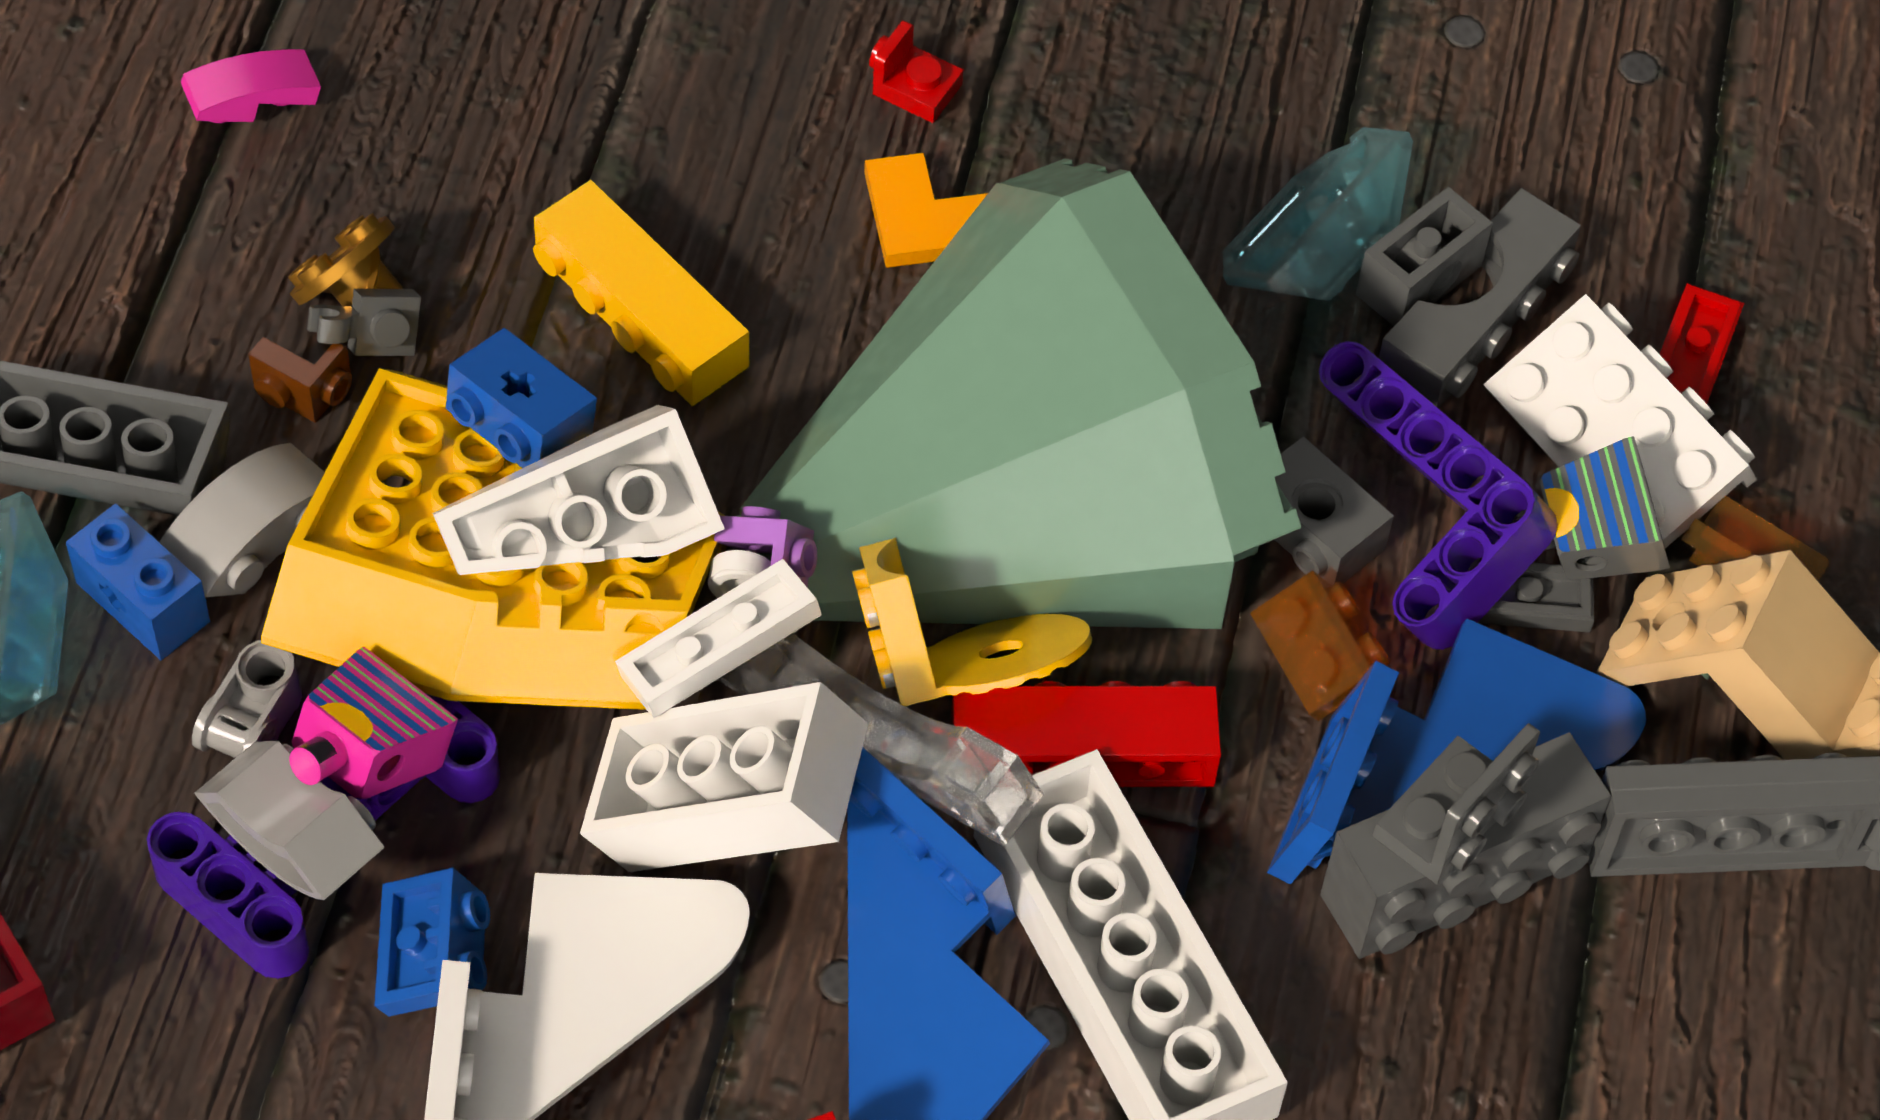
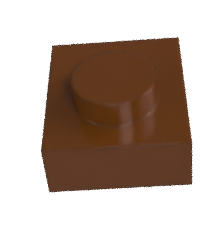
(296, 383)

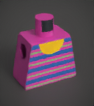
(369, 729)

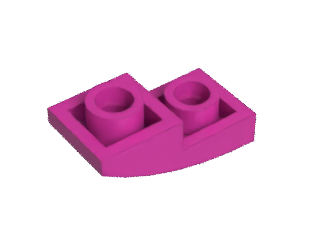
(237, 85)

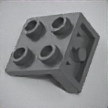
(1454, 804)

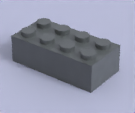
(1388, 902)

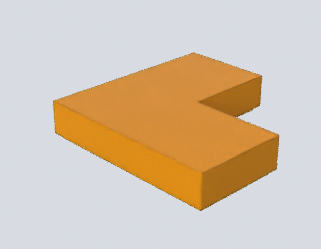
(907, 217)

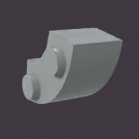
(244, 519)
(291, 828)

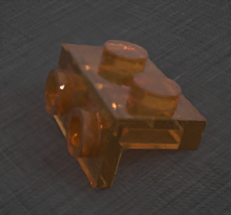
(1738, 533)
(1318, 641)

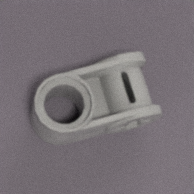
(246, 711)

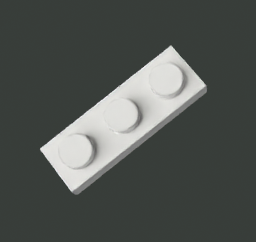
(718, 638)

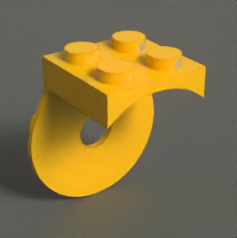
(960, 660)

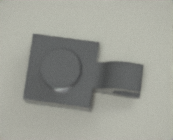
(375, 325)

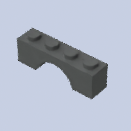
(1442, 344)

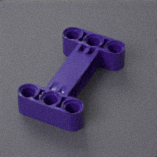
(264, 898)

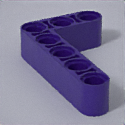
(1452, 467)

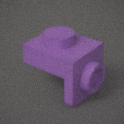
(764, 532)

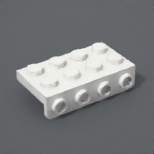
(1592, 387)

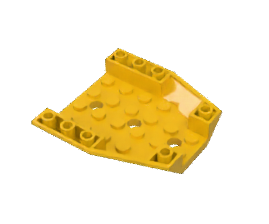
(380, 577)

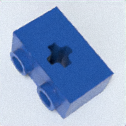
(518, 399)
(138, 581)

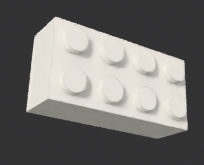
(725, 778)

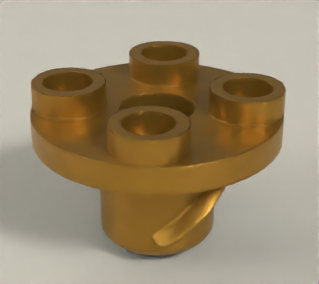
(348, 268)

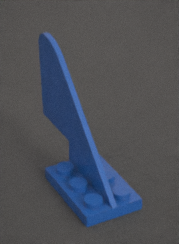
(1484, 697)
(920, 1021)

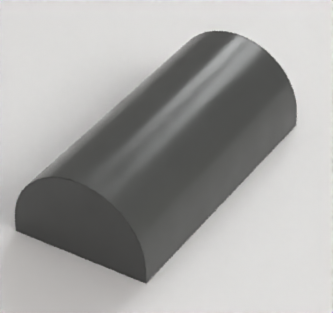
(108, 439)

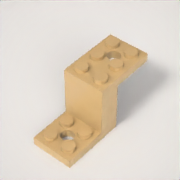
(1767, 643)

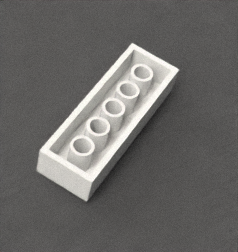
(1132, 956)

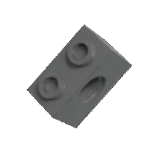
(1424, 256)
(1351, 524)

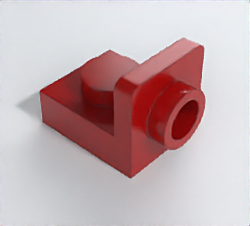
(912, 76)

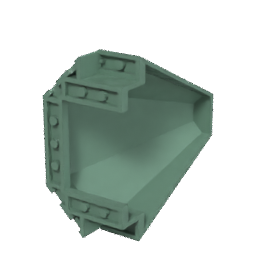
(1045, 425)

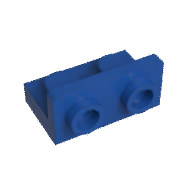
(420, 926)

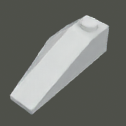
(597, 500)

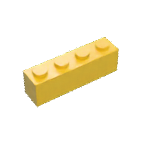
(640, 293)

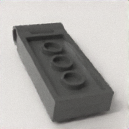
(1739, 816)

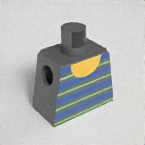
(1604, 514)

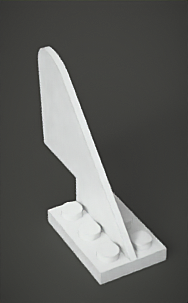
(598, 976)

